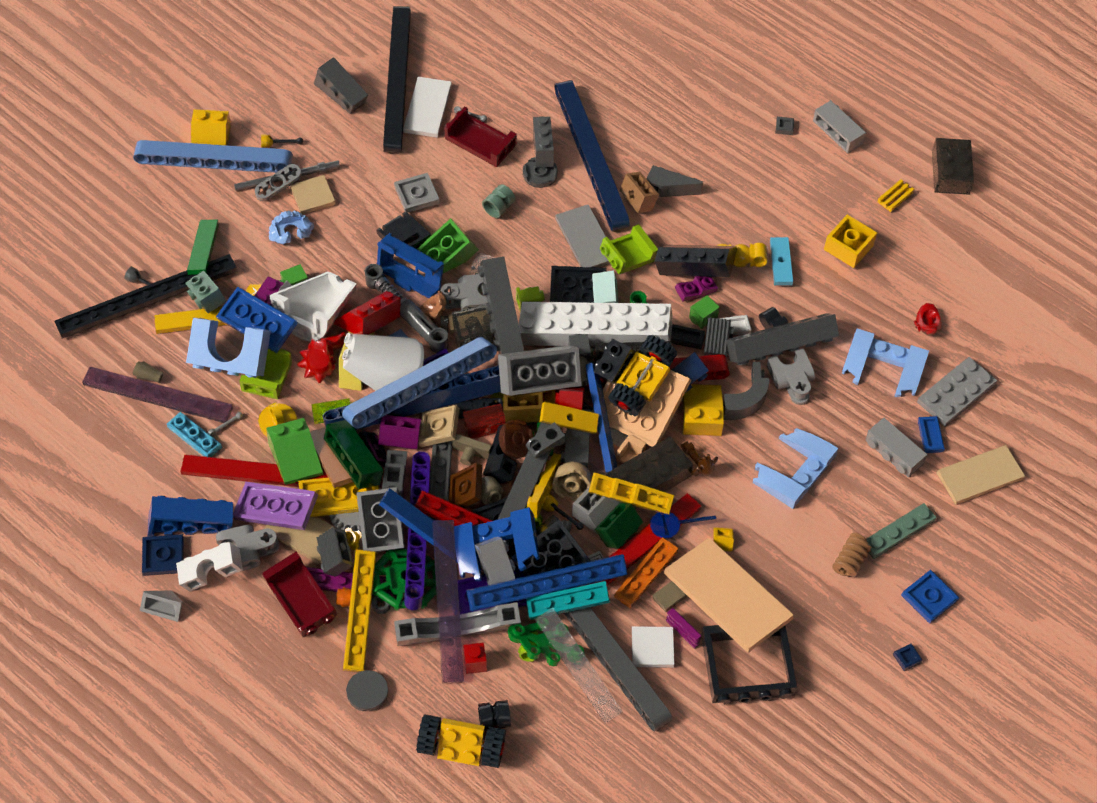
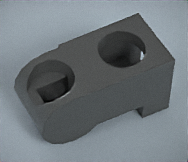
(546, 440)

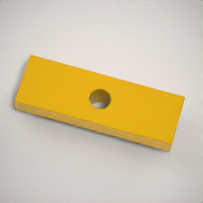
(579, 419)

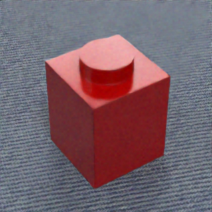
(475, 658)

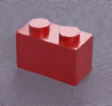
(571, 397)

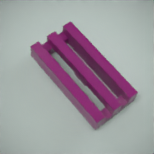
(686, 630)

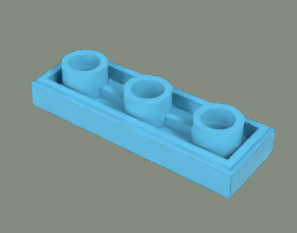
(781, 261)
(201, 441)

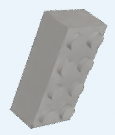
(539, 370)

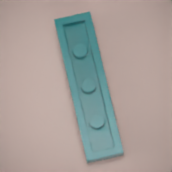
(569, 599)

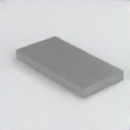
(583, 236)

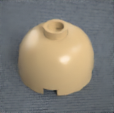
(571, 480)

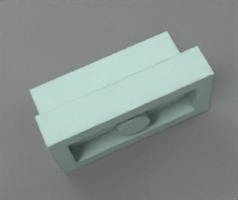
(605, 287)

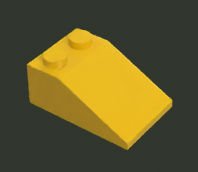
(703, 410)

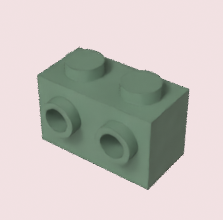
(205, 292)

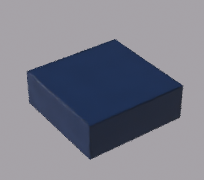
(907, 657)

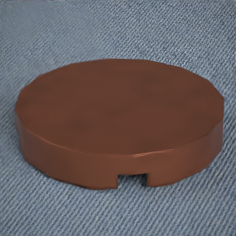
(514, 437)

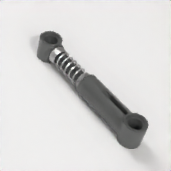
(408, 310)

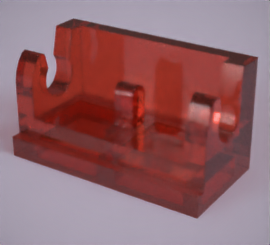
(483, 421)

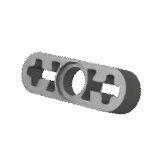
(291, 179)

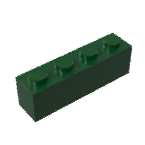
(353, 454)

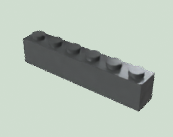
(500, 306)
(782, 338)

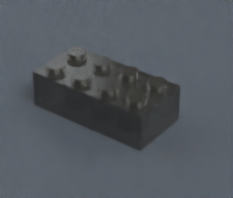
(657, 467)

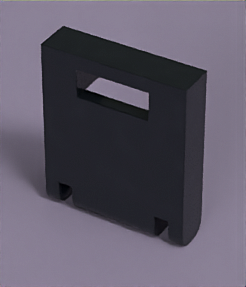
(404, 229)

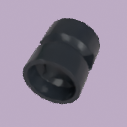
(495, 714)

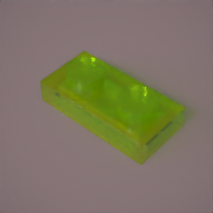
(320, 408)

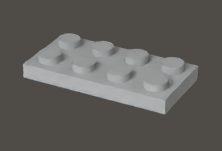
(956, 391)

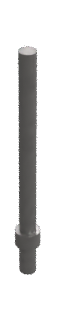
(321, 167)

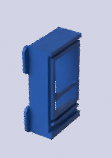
(404, 276)

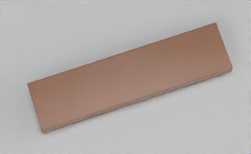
(335, 471)

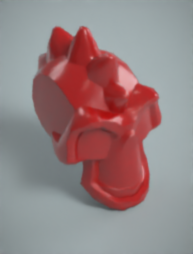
(319, 357)

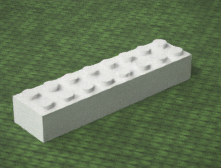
(626, 322)

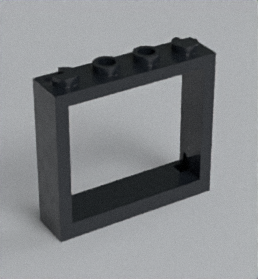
(746, 693)

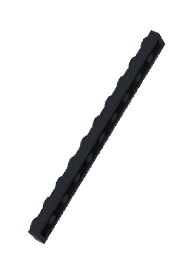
(138, 298)

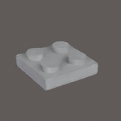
(416, 192)

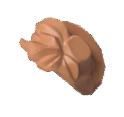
(434, 305)

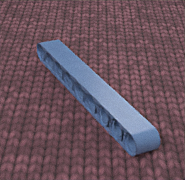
(211, 156)
(419, 382)

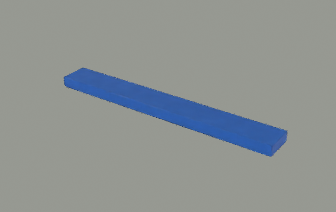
(546, 582)

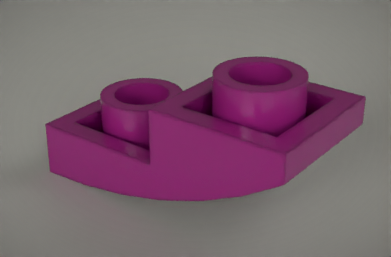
(695, 289)

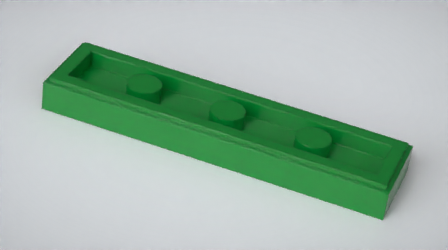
(203, 246)

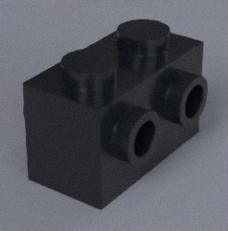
(613, 361)

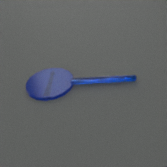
(668, 524)

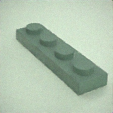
(900, 530)

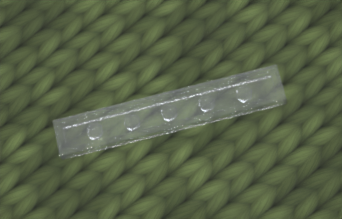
(579, 665)

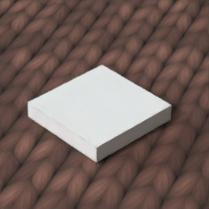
(652, 647)

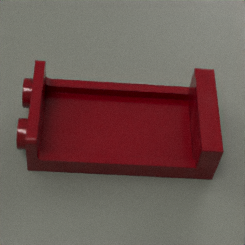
(479, 138)
(299, 594)

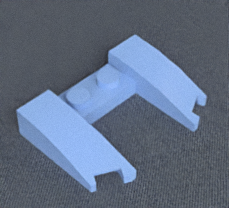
(865, 346)
(791, 491)

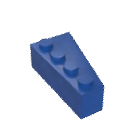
(188, 515)

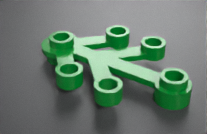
(523, 634)

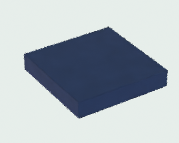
(162, 554)

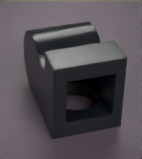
(772, 318)

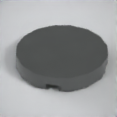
(539, 176)
(367, 690)

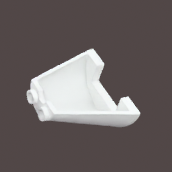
(314, 303)
(381, 358)

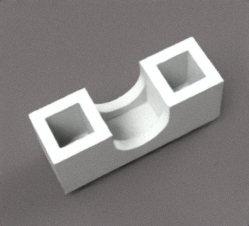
(194, 570)

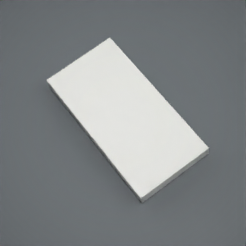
(427, 107)

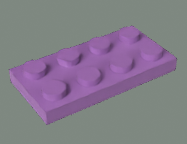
(275, 505)

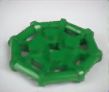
(395, 581)

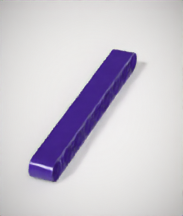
(419, 482)

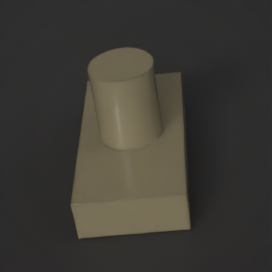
(470, 449)

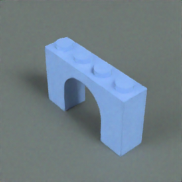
(203, 350)

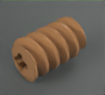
(852, 555)

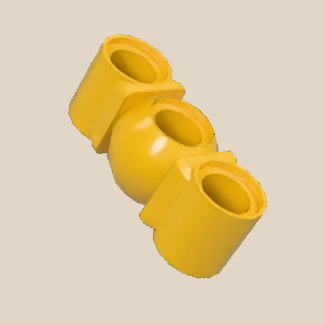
(755, 255)

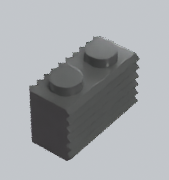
(716, 335)
(334, 551)

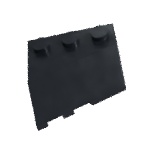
(555, 548)

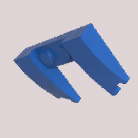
(519, 526)

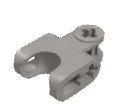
(464, 293)
(793, 377)
(251, 543)

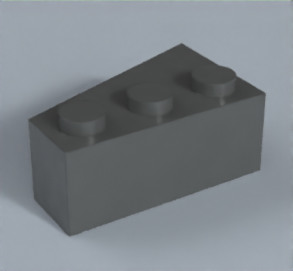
(340, 86)

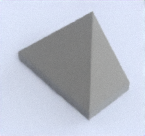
(162, 604)

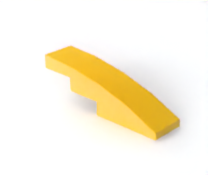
(631, 493)

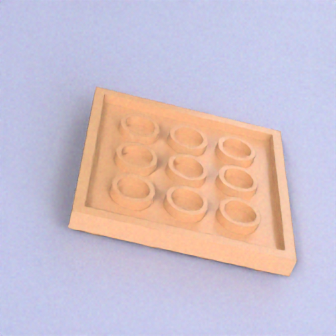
(654, 416)

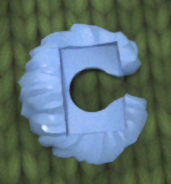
(289, 218)

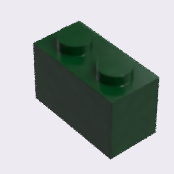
(619, 525)

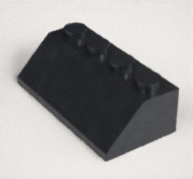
(695, 260)

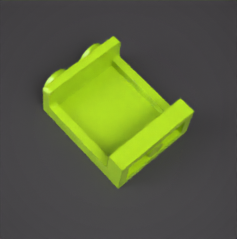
(629, 250)
(274, 376)

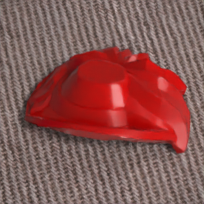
(928, 319)

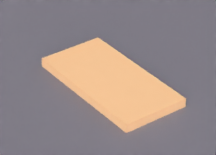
(728, 594)

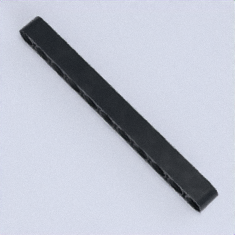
(397, 79)

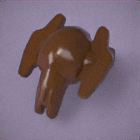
(704, 466)

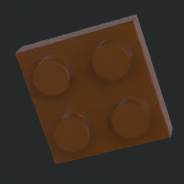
(466, 486)

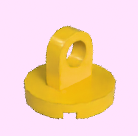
(274, 415)

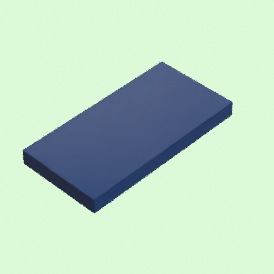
(246, 310)

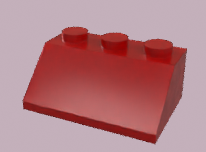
(371, 315)

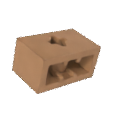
(639, 192)

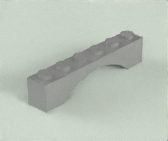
(483, 621)

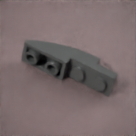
(395, 470)

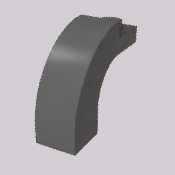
(747, 403)

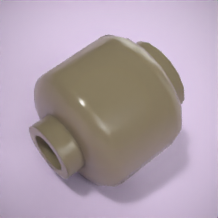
(491, 490)

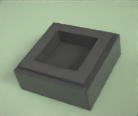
(784, 125)

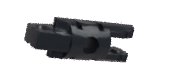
(476, 404)

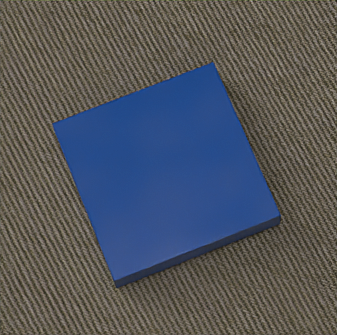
(930, 596)

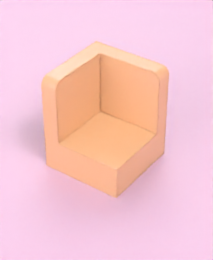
(630, 448)

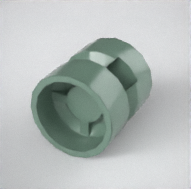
(497, 202)

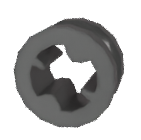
(380, 610)

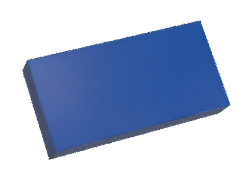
(931, 434)

